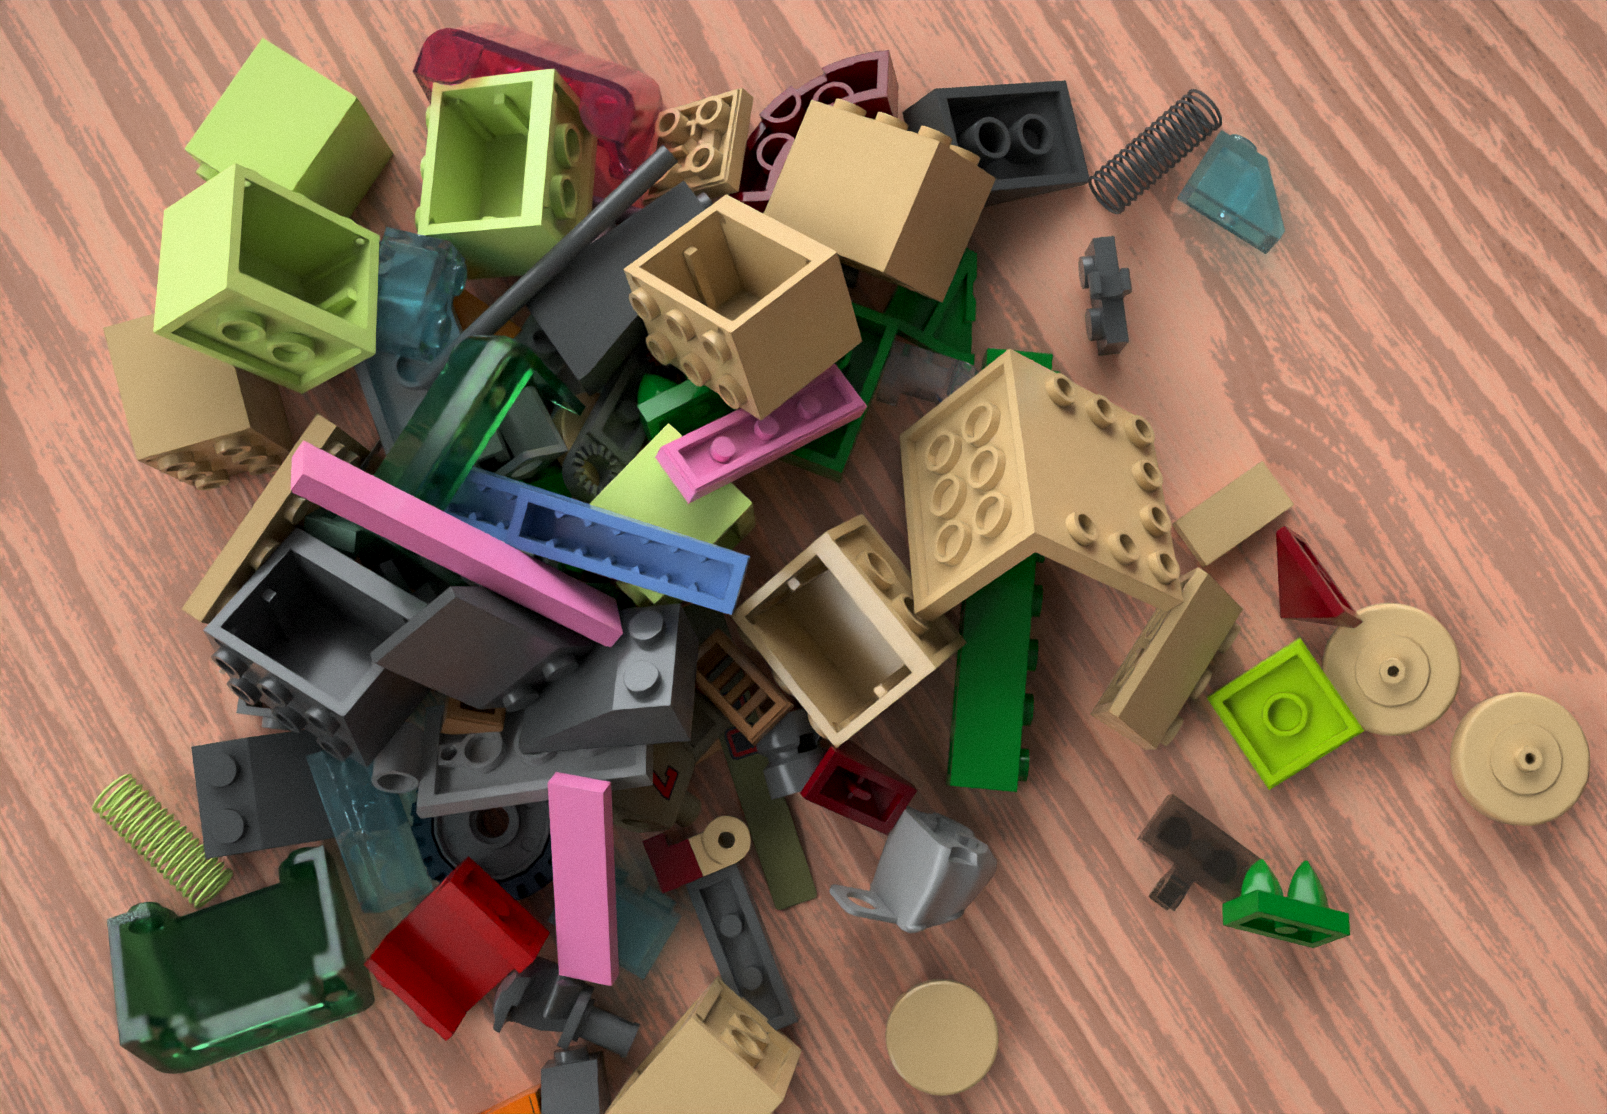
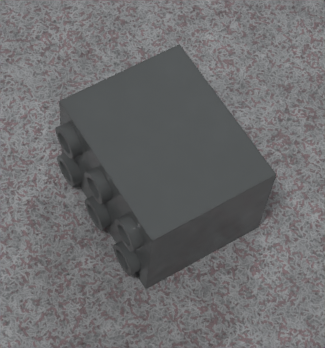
(305, 642)

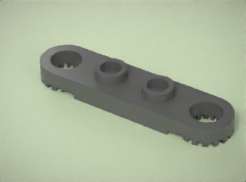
(613, 426)

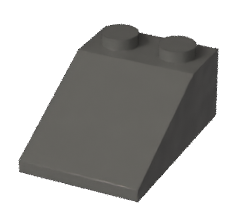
(1016, 129)
(482, 649)
(622, 693)
(258, 794)

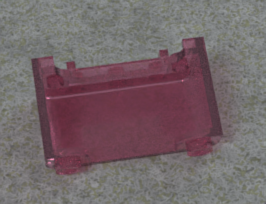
(614, 100)

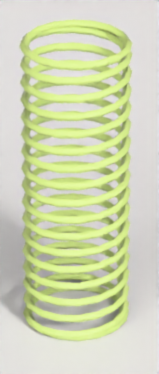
(209, 874)

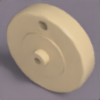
(1394, 668)
(1520, 759)

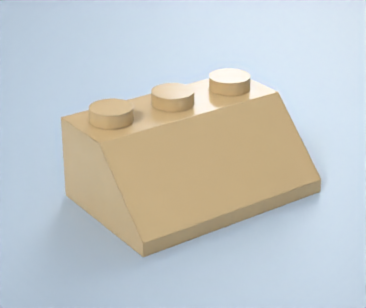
(1170, 663)

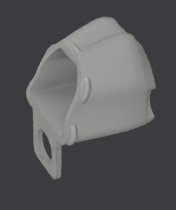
(924, 873)

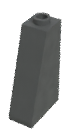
(588, 302)

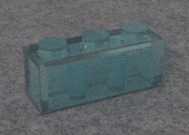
(370, 834)

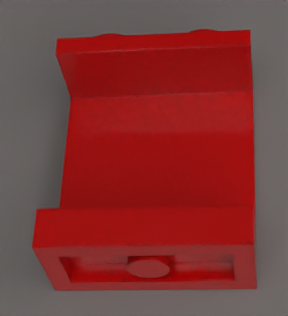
(456, 947)

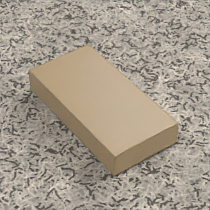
(1232, 514)

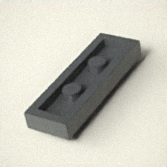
(742, 944)

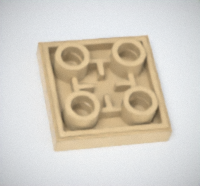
(707, 142)

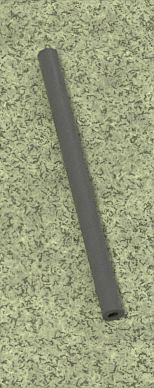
(559, 256)

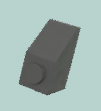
(575, 1082)

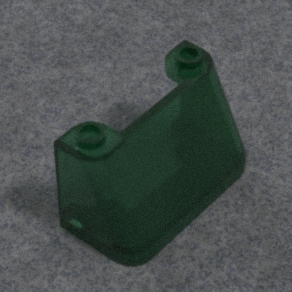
(238, 969)

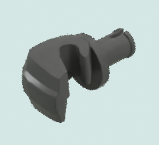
(559, 1004)

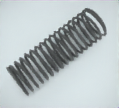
(1198, 117)

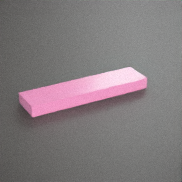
(744, 443)
(584, 877)

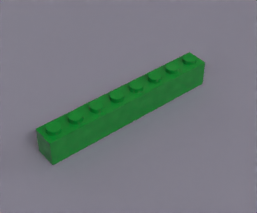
(993, 670)

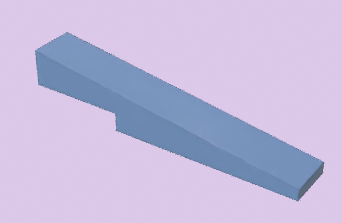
(600, 540)

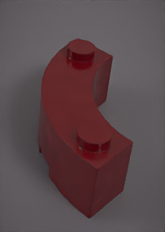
(860, 79)

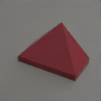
(1306, 586)
(859, 788)

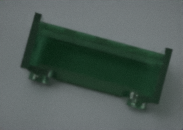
(457, 424)

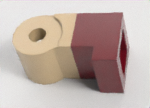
(719, 846)

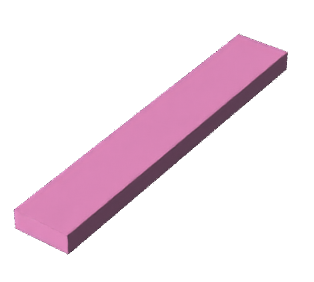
(453, 544)

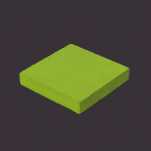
(1284, 713)

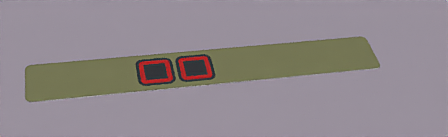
(766, 818)

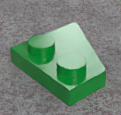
(940, 325)

